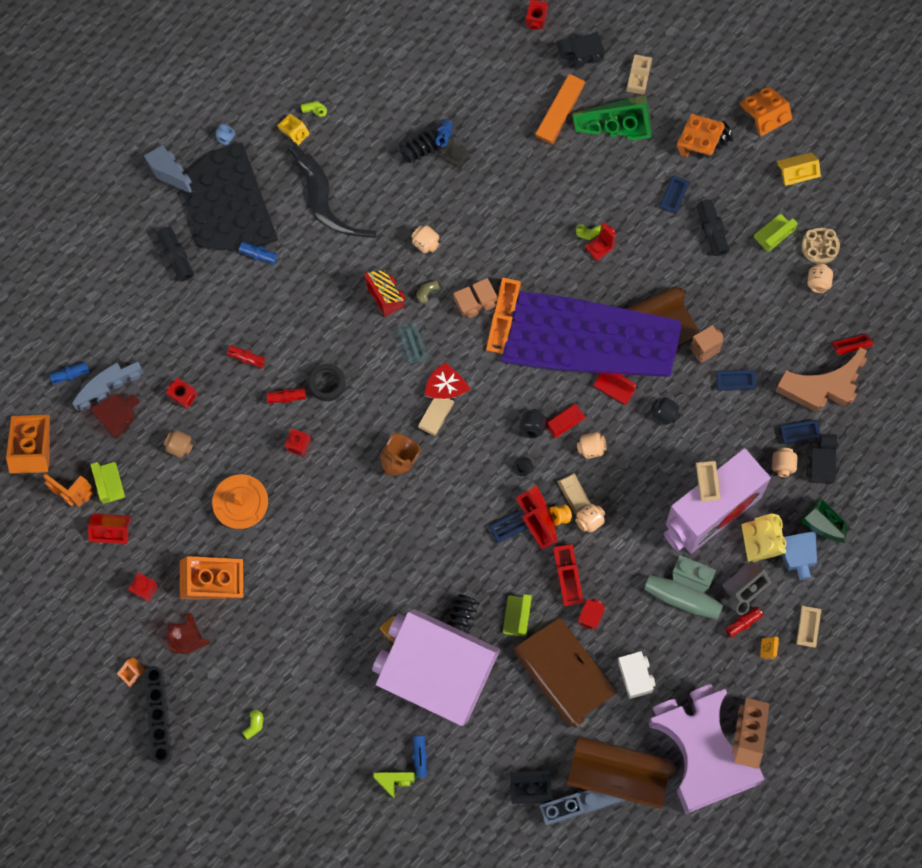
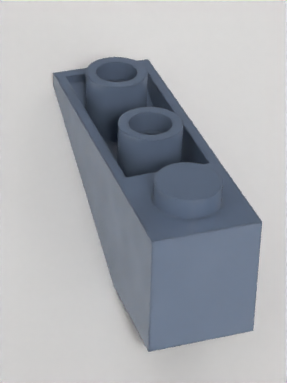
(166, 170)

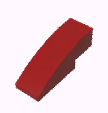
(537, 517)
(568, 574)

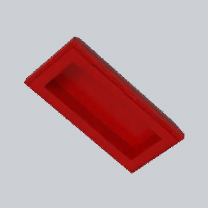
(852, 344)
(565, 420)

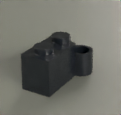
(581, 50)
(822, 460)

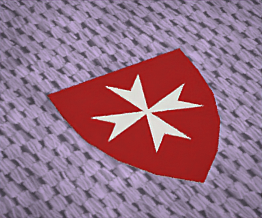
(445, 383)

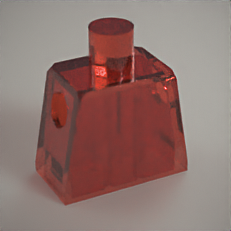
(116, 413)

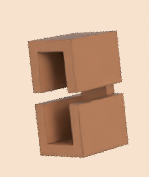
(484, 294)
(707, 343)

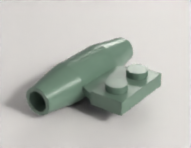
(687, 588)

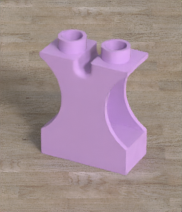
(706, 752)

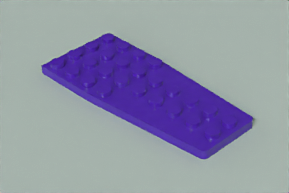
(589, 337)

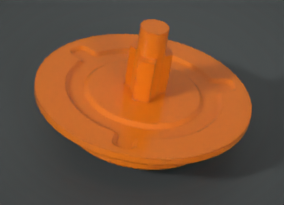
(240, 501)

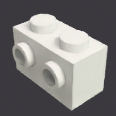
(635, 674)

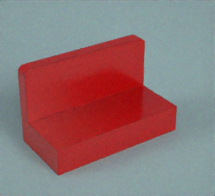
(616, 387)
(108, 528)

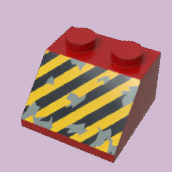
(384, 292)

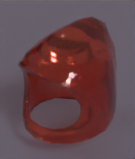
(185, 637)

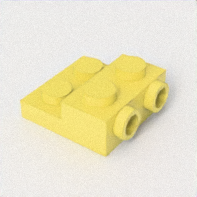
(764, 537)

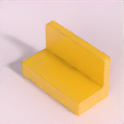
(799, 168)

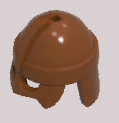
(399, 454)

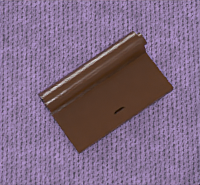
(670, 305)
(564, 672)
(620, 772)

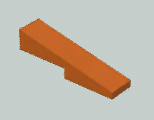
(560, 109)
(503, 314)

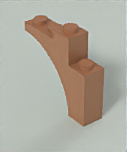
(812, 390)

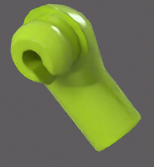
(315, 107)
(586, 233)
(255, 725)

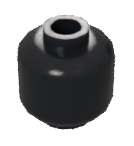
(665, 410)
(532, 423)

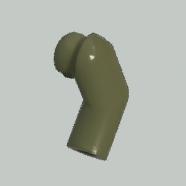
(425, 289)

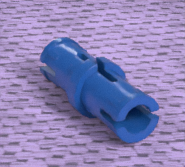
(444, 132)
(258, 253)
(69, 373)
(419, 742)

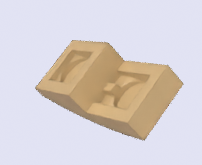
(639, 74)
(435, 415)

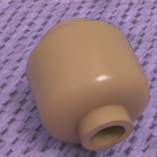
(178, 443)

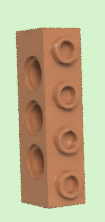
(750, 733)

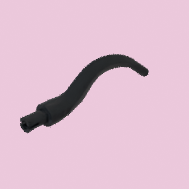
(318, 193)

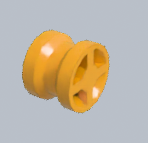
(560, 514)

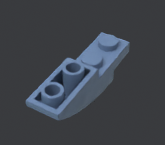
(98, 388)
(576, 805)

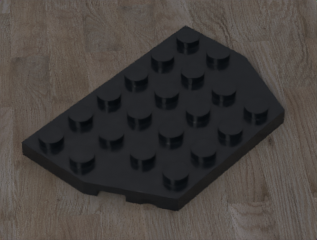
(228, 202)

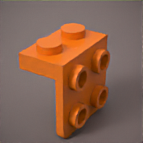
(767, 109)
(700, 135)
(77, 493)

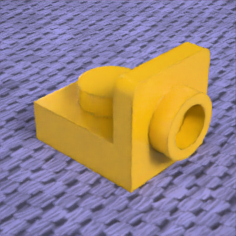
(294, 128)

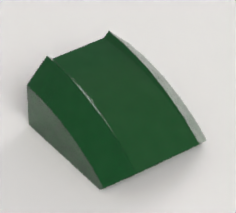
(825, 521)

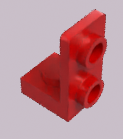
(603, 243)

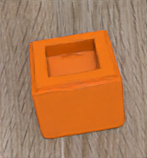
(131, 672)

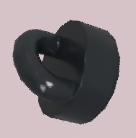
(523, 466)

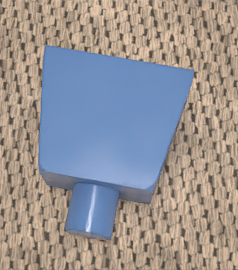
(800, 553)

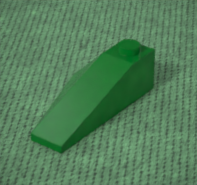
(624, 117)

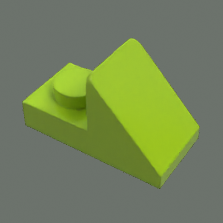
(388, 781)

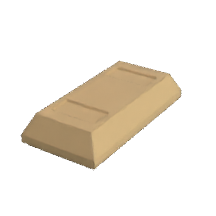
(708, 481)
(573, 492)
(808, 626)

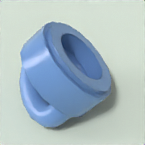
(224, 134)

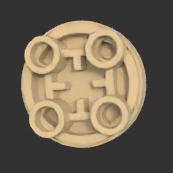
(820, 245)

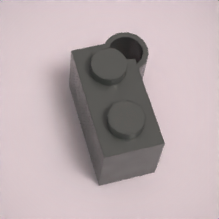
(746, 586)

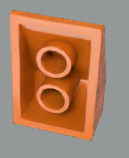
(29, 444)
(211, 578)

